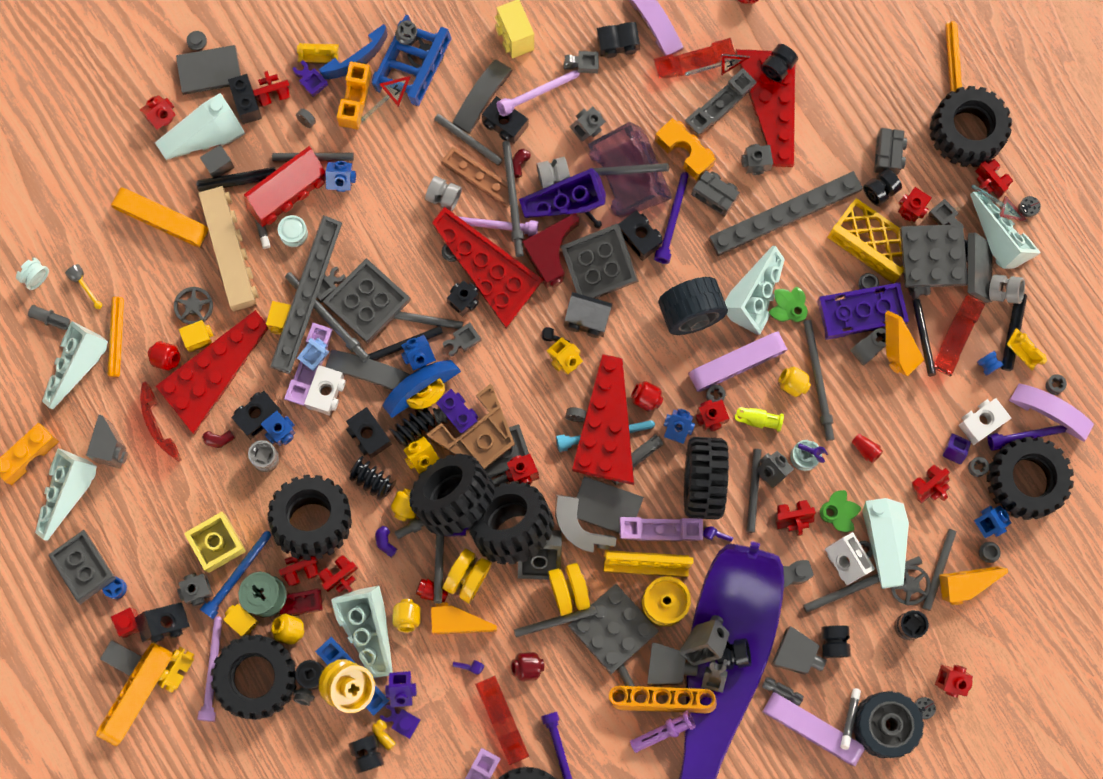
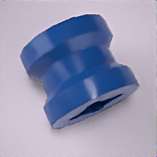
(990, 363)
(110, 589)

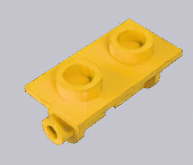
(317, 52)
(1025, 349)
(178, 661)

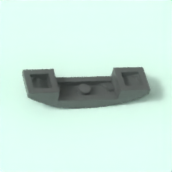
(480, 95)
(721, 103)
(369, 371)

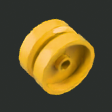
(464, 574)
(572, 588)
(678, 597)
(346, 686)

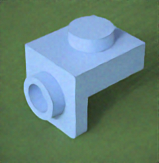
(313, 353)

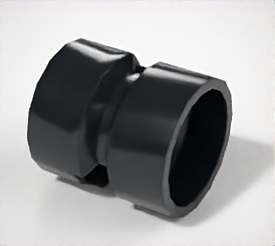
(780, 61)
(882, 187)
(911, 625)
(835, 641)
(736, 654)
(308, 674)
(369, 761)

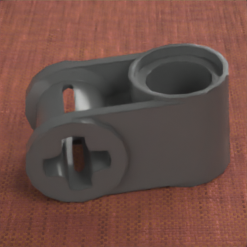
(869, 347)

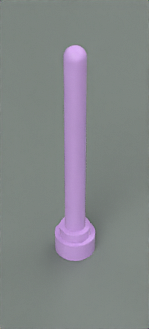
(506, 106)
(529, 228)
(207, 711)

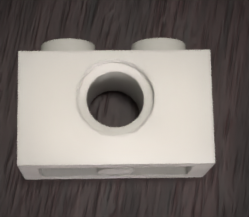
(324, 378)
(995, 416)
(859, 562)

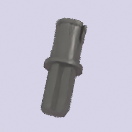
(49, 317)

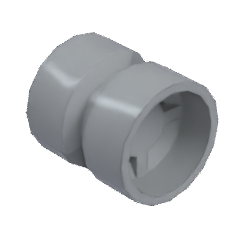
(552, 172)
(443, 193)
(1014, 289)
(263, 456)

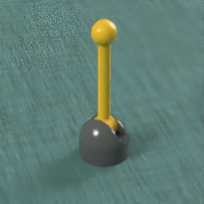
(76, 274)

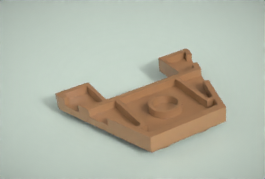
(485, 439)

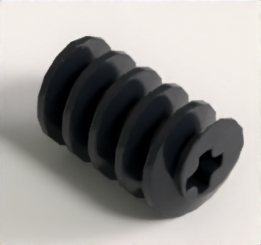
(413, 427)
(371, 479)

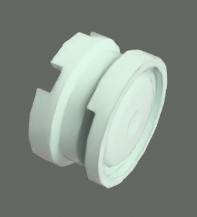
(292, 231)
(32, 274)
(802, 459)

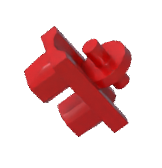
(263, 93)
(990, 180)
(935, 487)
(797, 519)
(346, 568)
(290, 572)

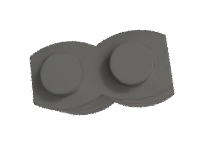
(797, 573)

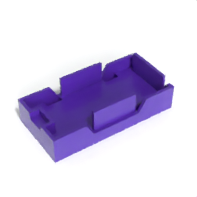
(860, 310)

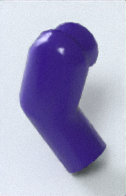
(382, 541)

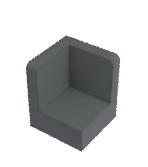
(217, 161)

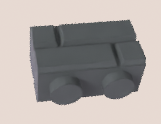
(890, 150)
(715, 192)

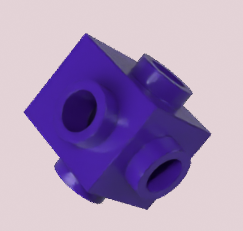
(400, 694)

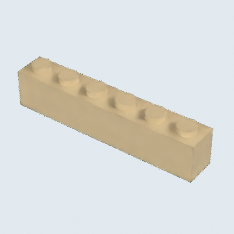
(227, 248)

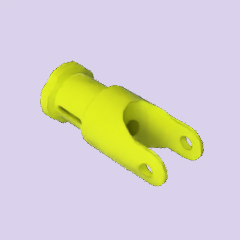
(759, 418)

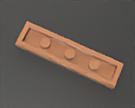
(477, 175)

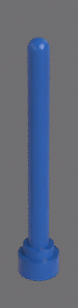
(212, 606)

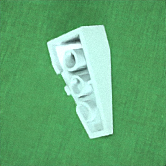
(205, 127)
(1004, 241)
(751, 296)
(79, 355)
(69, 481)
(888, 535)
(365, 623)

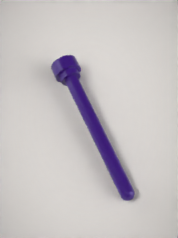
(663, 254)
(997, 441)
(551, 722)

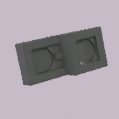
(120, 657)

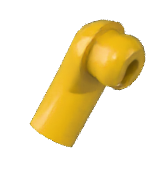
(381, 735)

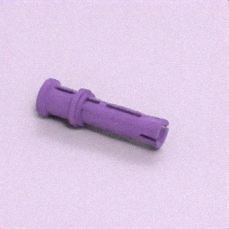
(671, 728)

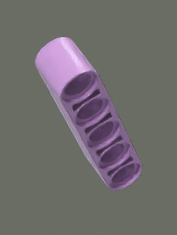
(737, 361)
(812, 728)

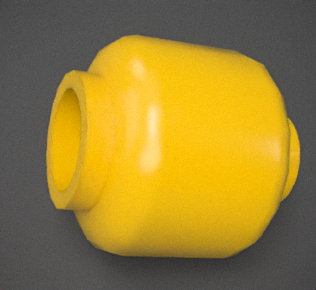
(794, 381)
(401, 506)
(406, 615)
(287, 629)

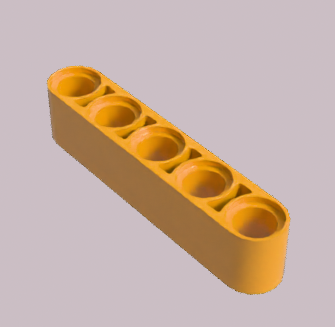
(159, 217)
(654, 693)
(134, 694)

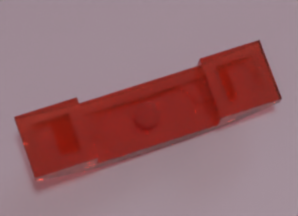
(675, 66)
(957, 335)
(147, 401)
(502, 720)

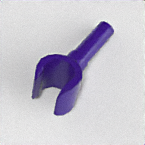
(815, 451)
(710, 532)
(475, 668)

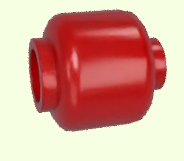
(164, 355)
(647, 396)

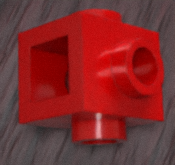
(158, 111)
(914, 205)
(717, 410)
(522, 470)
(954, 680)

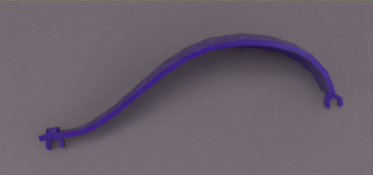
(747, 593)

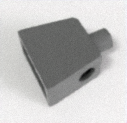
(706, 642)
(798, 653)
(668, 666)

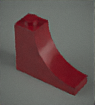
(545, 247)

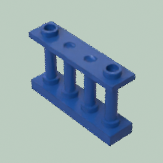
(424, 73)

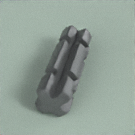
(782, 690)

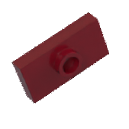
(302, 603)

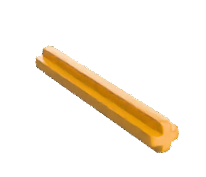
(953, 55)
(115, 339)

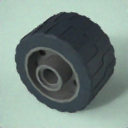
(692, 306)
(904, 721)

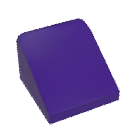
(956, 449)

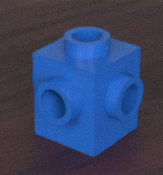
(340, 176)
(417, 352)
(276, 422)
(679, 432)
(993, 521)

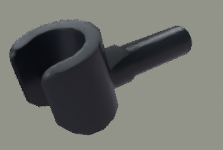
(548, 335)

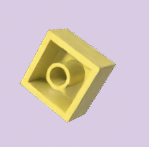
(514, 28)
(215, 542)

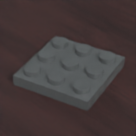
(933, 256)
(600, 262)
(367, 300)
(616, 629)

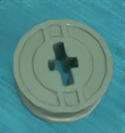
(252, 599)

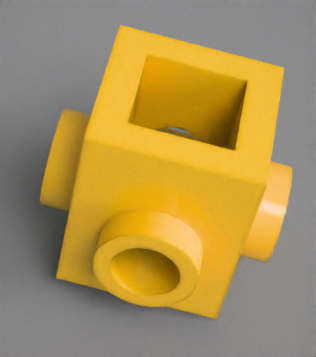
(564, 356)
(420, 455)

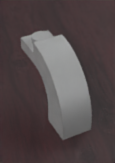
(566, 518)

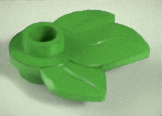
(786, 303)
(842, 511)

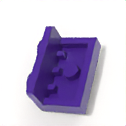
(455, 410)

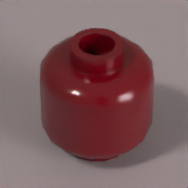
(527, 666)

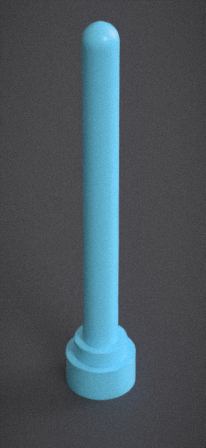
(565, 442)

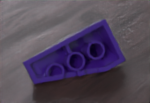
(570, 196)

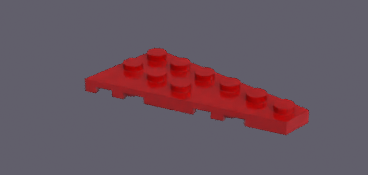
(773, 106)
(494, 272)
(205, 377)
(605, 437)

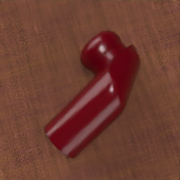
(520, 156)
(216, 440)

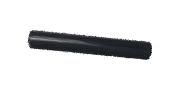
(234, 179)
(1015, 322)

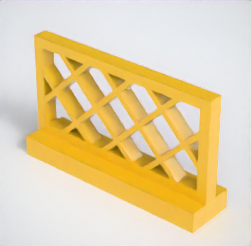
(866, 251)
(647, 563)

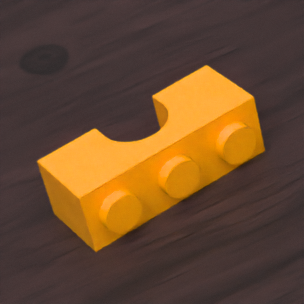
(353, 104)
(674, 136)
(34, 443)

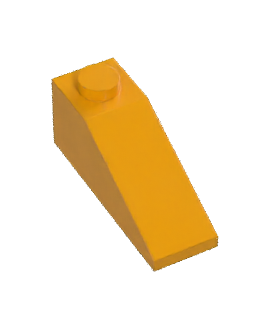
(900, 345)
(967, 584)
(453, 620)

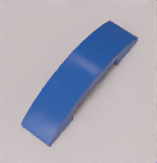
(335, 69)
(416, 382)
(332, 651)

